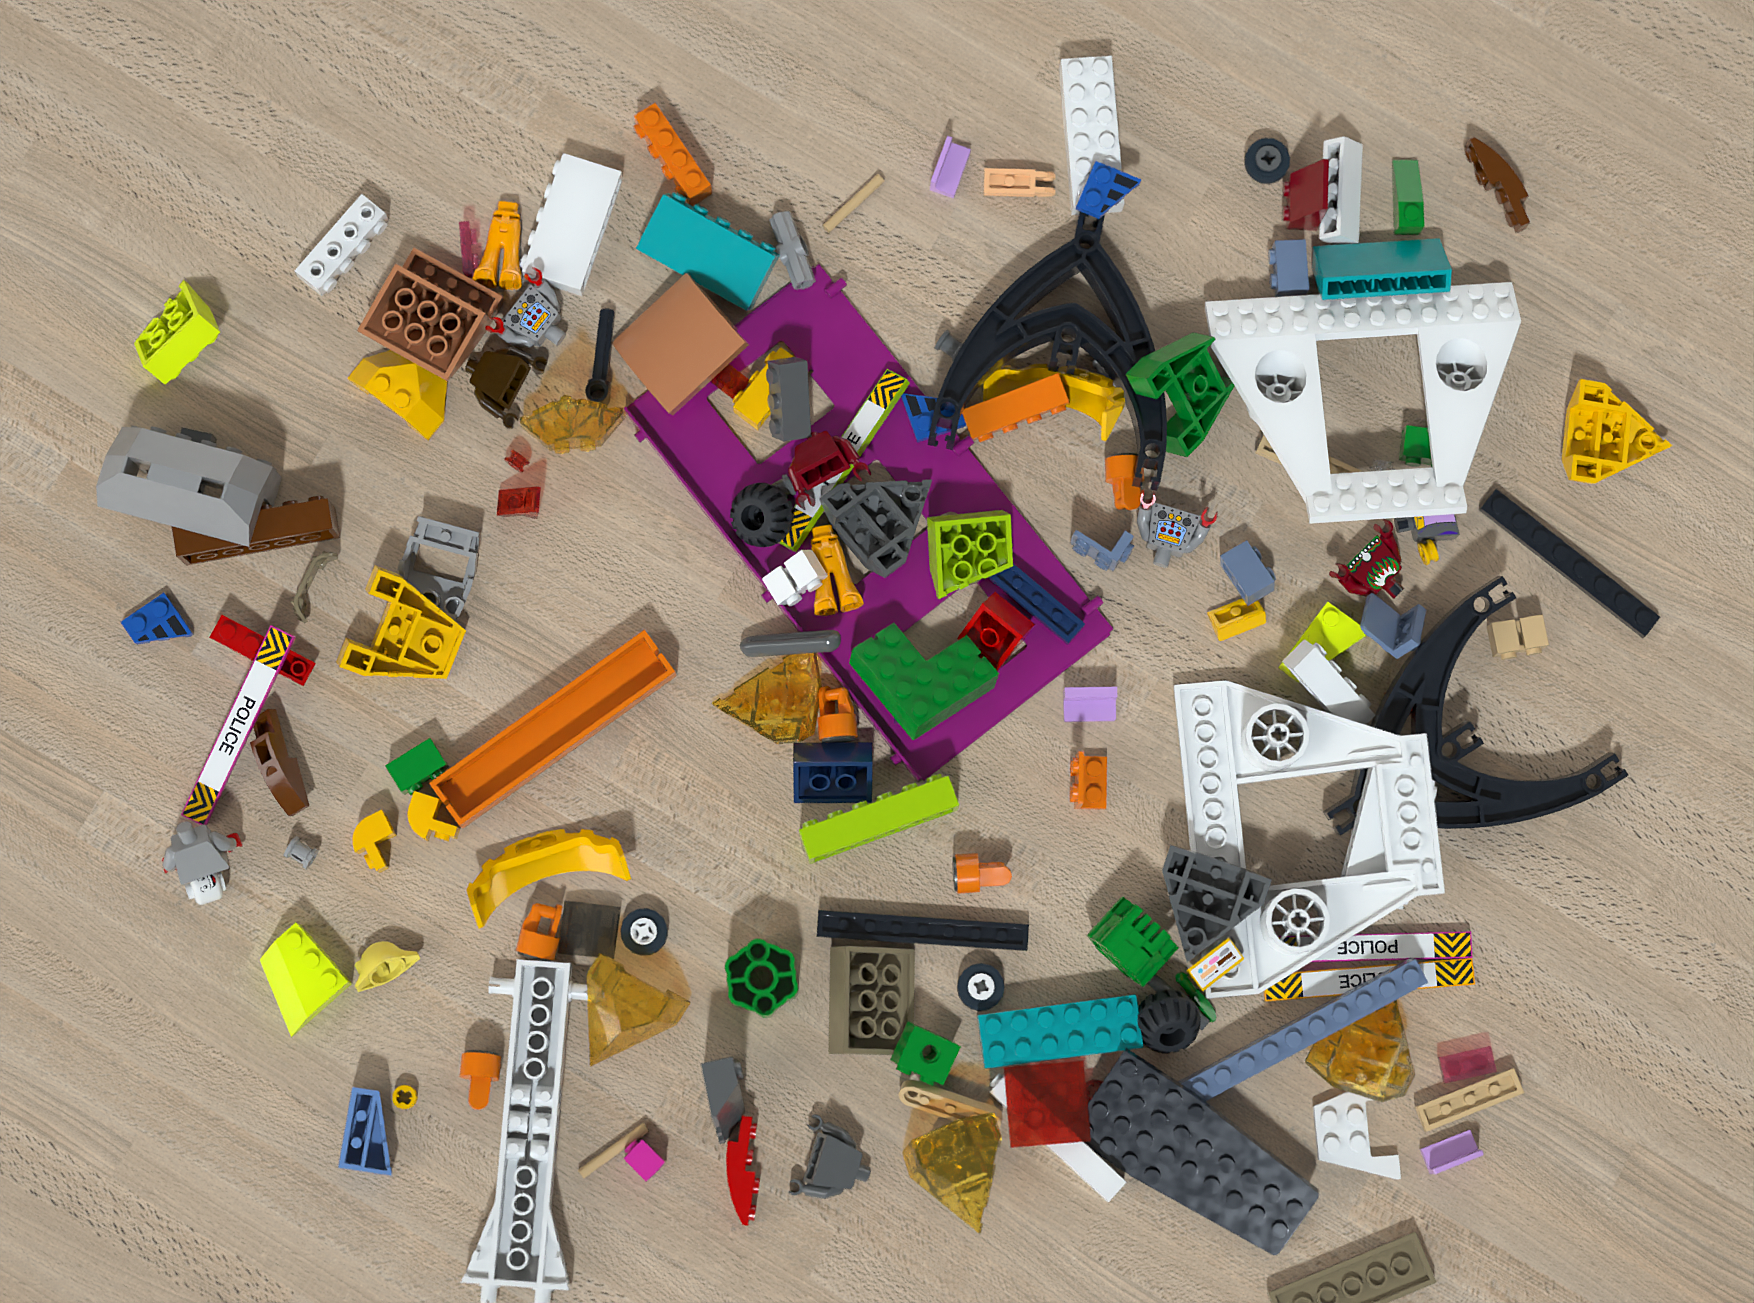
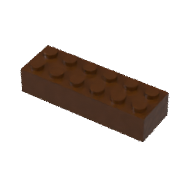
(275, 529)

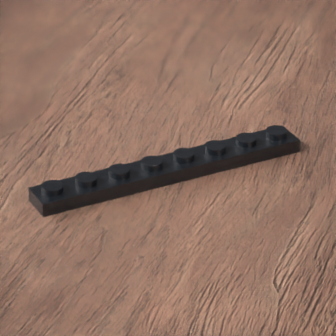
(1569, 563)
(922, 930)

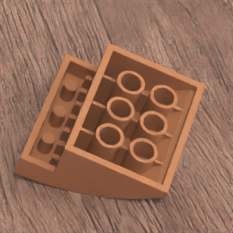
(430, 314)
(679, 344)

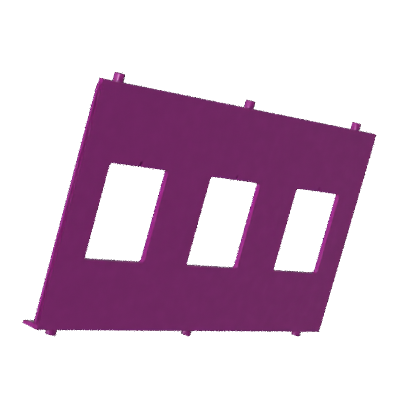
(847, 366)

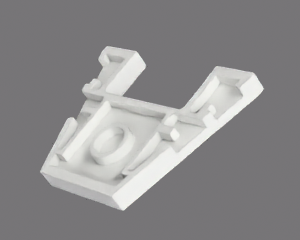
(1344, 1136)

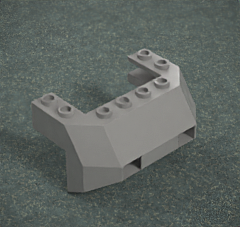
(173, 479)

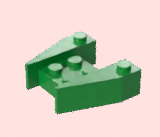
(1192, 385)

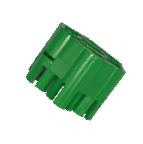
(1129, 945)
(761, 1001)

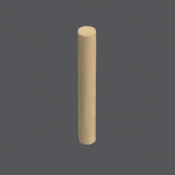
(853, 203)
(613, 1150)

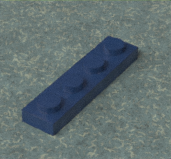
(1038, 603)

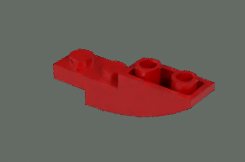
(247, 644)
(742, 1183)

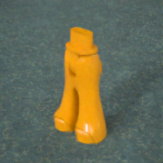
(502, 234)
(831, 556)

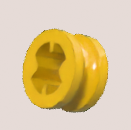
(1428, 552)
(403, 1105)

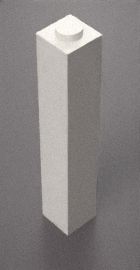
(1076, 1156)

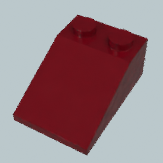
(1306, 196)

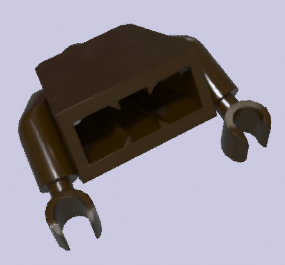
(500, 377)

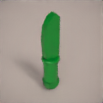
(1197, 997)

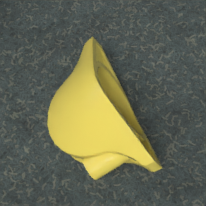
(382, 964)

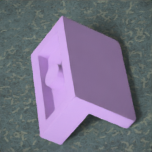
(949, 168)
(1089, 704)
(1450, 1152)

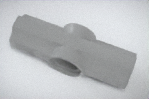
(792, 250)

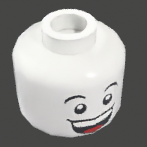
(206, 888)

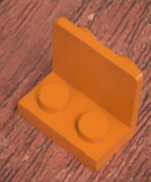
(1090, 781)

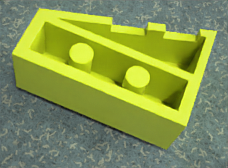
(1332, 631)

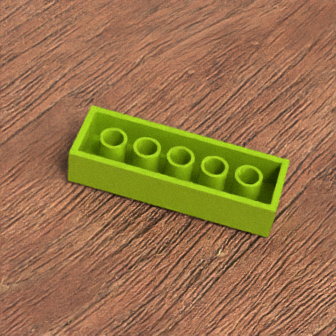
(878, 819)

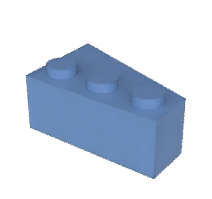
(364, 1134)

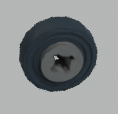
(1267, 170)

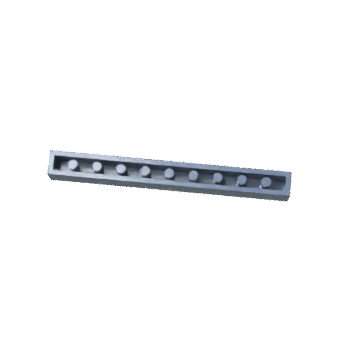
(1306, 1030)

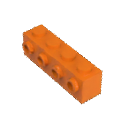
(672, 154)
(1016, 407)

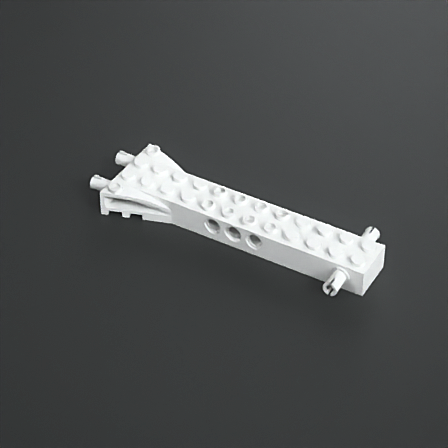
(521, 1235)

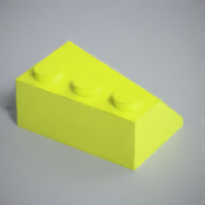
(177, 335)
(301, 977)

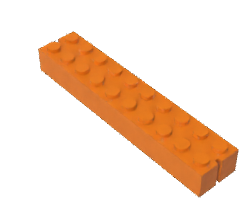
(553, 729)

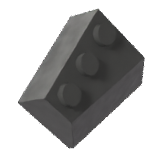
(724, 1094)

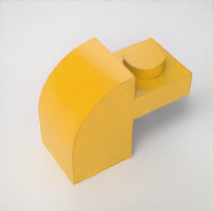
(422, 818)
(368, 834)

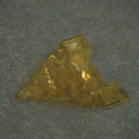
(572, 424)
(779, 701)
(625, 1009)
(1367, 1056)
(957, 1165)

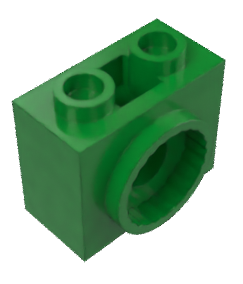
(932, 1067)

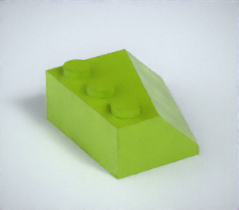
(968, 548)

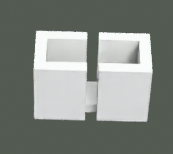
(801, 574)

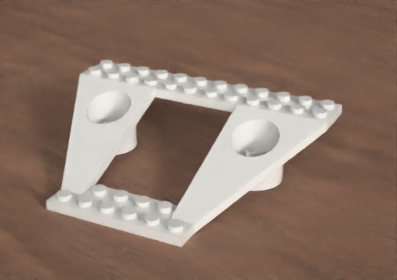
(1462, 353)
(1220, 754)

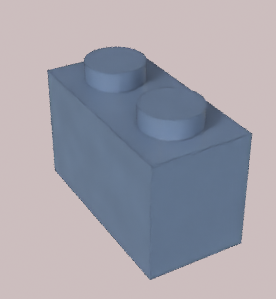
(1289, 268)
(1247, 572)

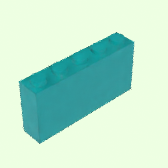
(708, 250)
(1381, 269)

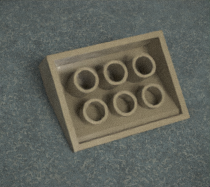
(869, 998)

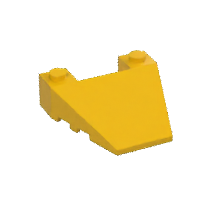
(411, 637)

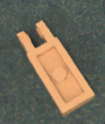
(1016, 182)

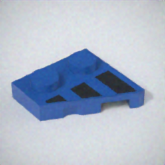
(1105, 189)
(920, 415)
(155, 622)

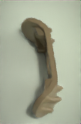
(318, 562)

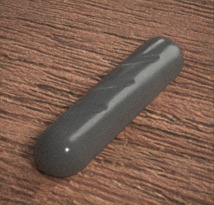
(791, 643)

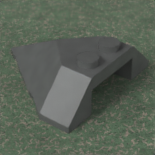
(877, 520)
(1209, 896)

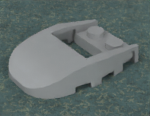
(444, 593)

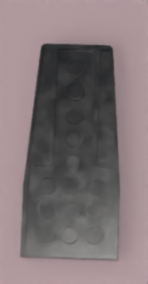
(1195, 1154)

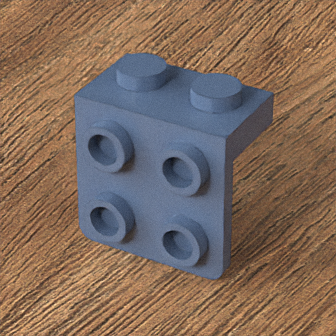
(1103, 558)
(1390, 630)

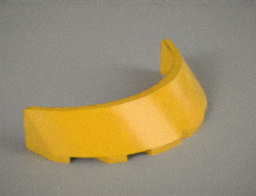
(1086, 391)
(539, 858)

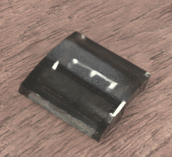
(588, 929)

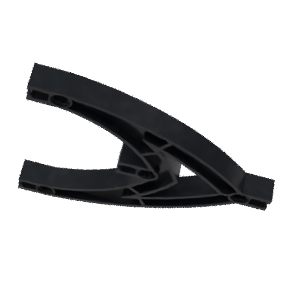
(1007, 333)
(1422, 688)

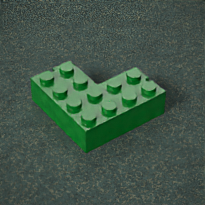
(919, 690)

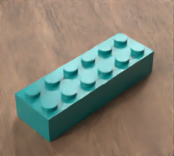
(1059, 1031)

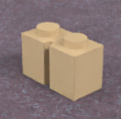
(1520, 636)

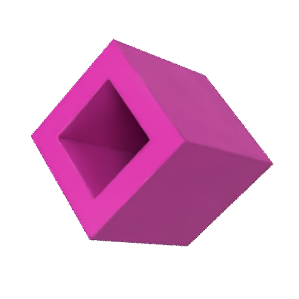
(643, 1159)

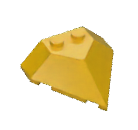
(404, 389)
(1604, 434)

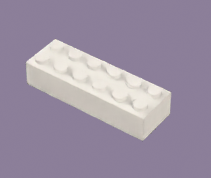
(1089, 121)

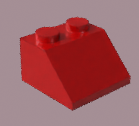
(997, 629)

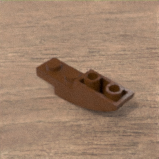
(1496, 173)
(277, 768)

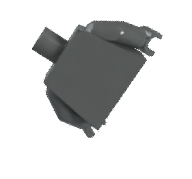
(832, 1163)

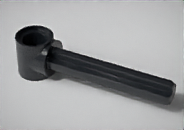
(602, 357)

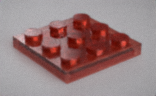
(1046, 1104)

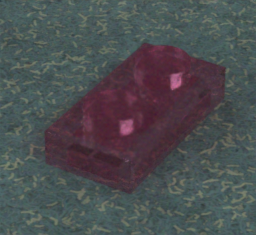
(467, 238)
(1467, 1064)

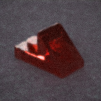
(730, 381)
(519, 502)

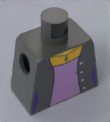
(1429, 527)

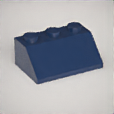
(832, 772)

